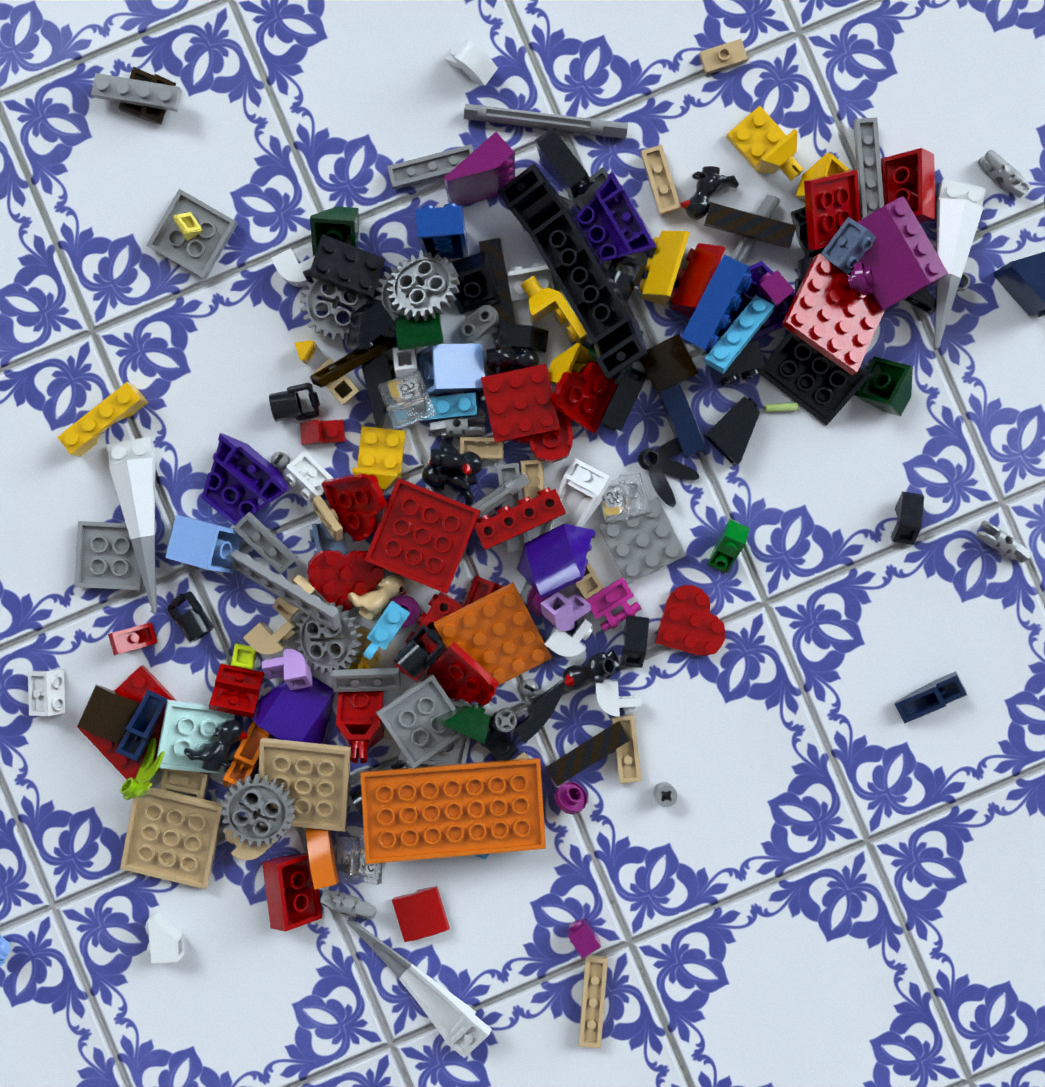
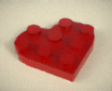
(584, 396)
(551, 445)
(356, 502)
(340, 574)
(689, 624)
(463, 677)

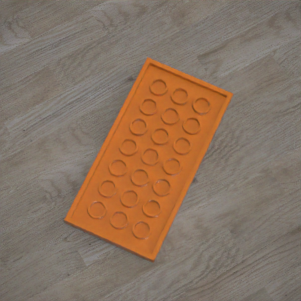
(452, 810)

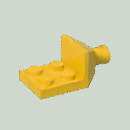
(766, 144)
(546, 300)
(381, 455)

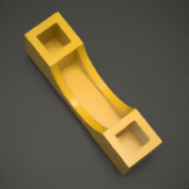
(117, 406)

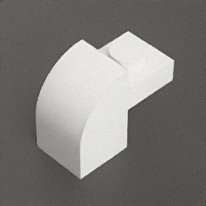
(473, 61)
(290, 268)
(567, 644)
(610, 701)

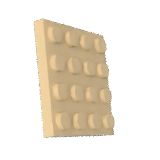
(316, 780)
(172, 837)

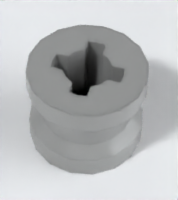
(506, 723)
(662, 791)

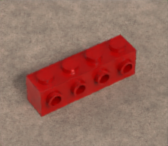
(520, 518)
(441, 606)

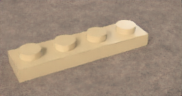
(593, 1001)

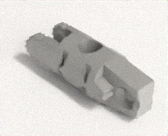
(1004, 173)
(458, 427)
(1002, 542)
(347, 904)

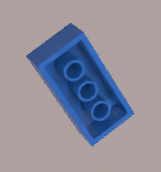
(442, 231)
(717, 304)

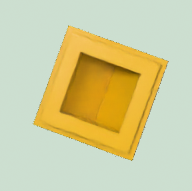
(305, 350)

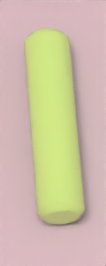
(781, 407)

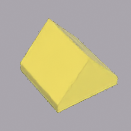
(187, 225)

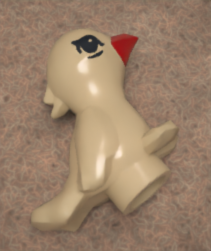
(375, 602)

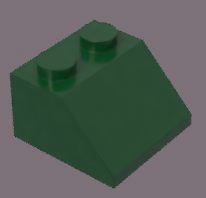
(418, 334)

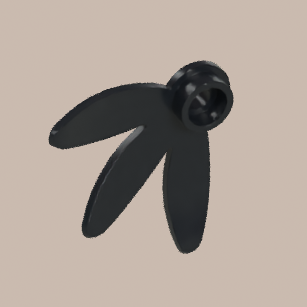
(672, 468)

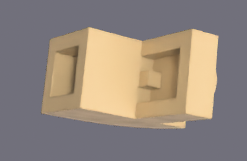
(342, 387)
(590, 583)
(286, 609)
(267, 642)
(243, 850)

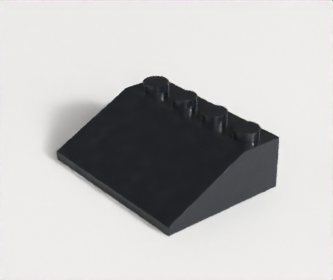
(812, 378)

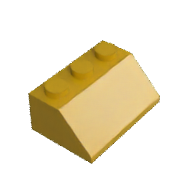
(663, 266)

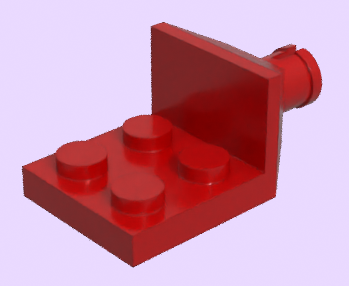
(359, 722)

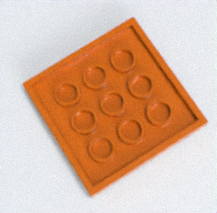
(496, 634)

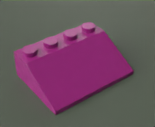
(481, 173)
(900, 254)

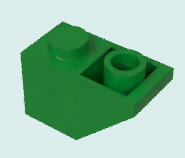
(728, 546)

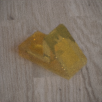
(365, 643)

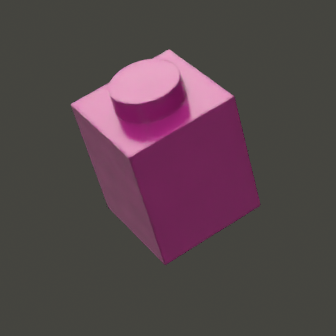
(774, 288)
(583, 937)

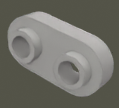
(478, 324)

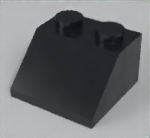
(477, 282)

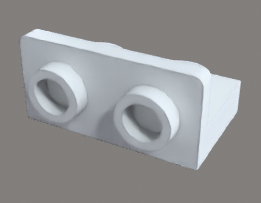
(519, 275)
(306, 476)
(46, 693)

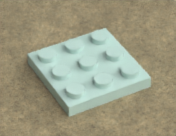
(188, 727)

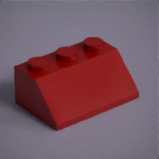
(911, 176)
(695, 278)
(290, 892)

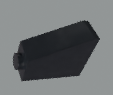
(562, 163)
(624, 399)
(734, 430)

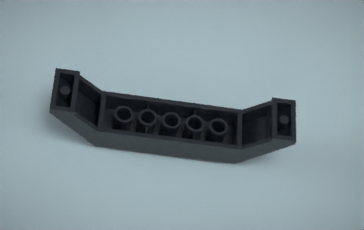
(576, 270)

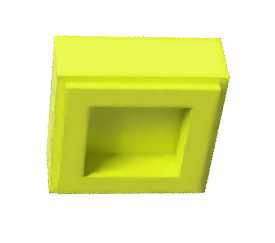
(243, 656)

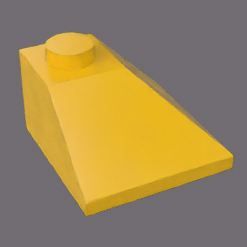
(825, 166)
(571, 360)

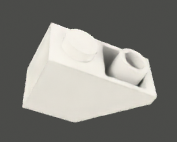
(405, 361)
(164, 940)

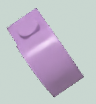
(564, 611)
(291, 666)

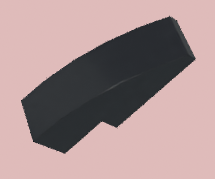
(540, 711)

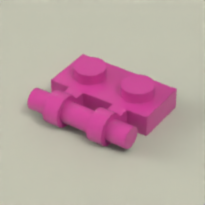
(610, 598)

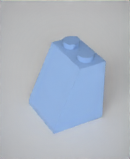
(452, 368)
(203, 544)

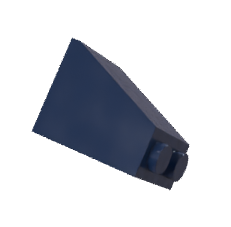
(1025, 282)

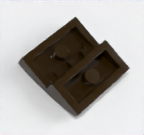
(147, 113)
(668, 364)
(108, 714)

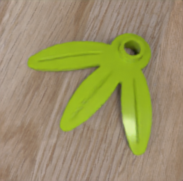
(139, 786)

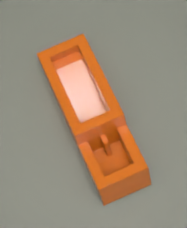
(246, 756)
(321, 858)

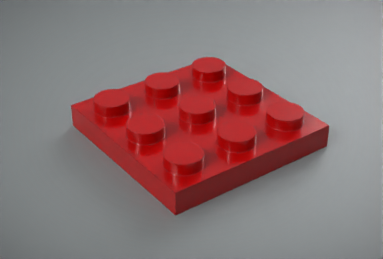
(829, 204)
(520, 403)

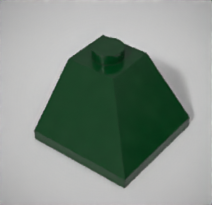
(336, 222)
(888, 386)
(467, 721)

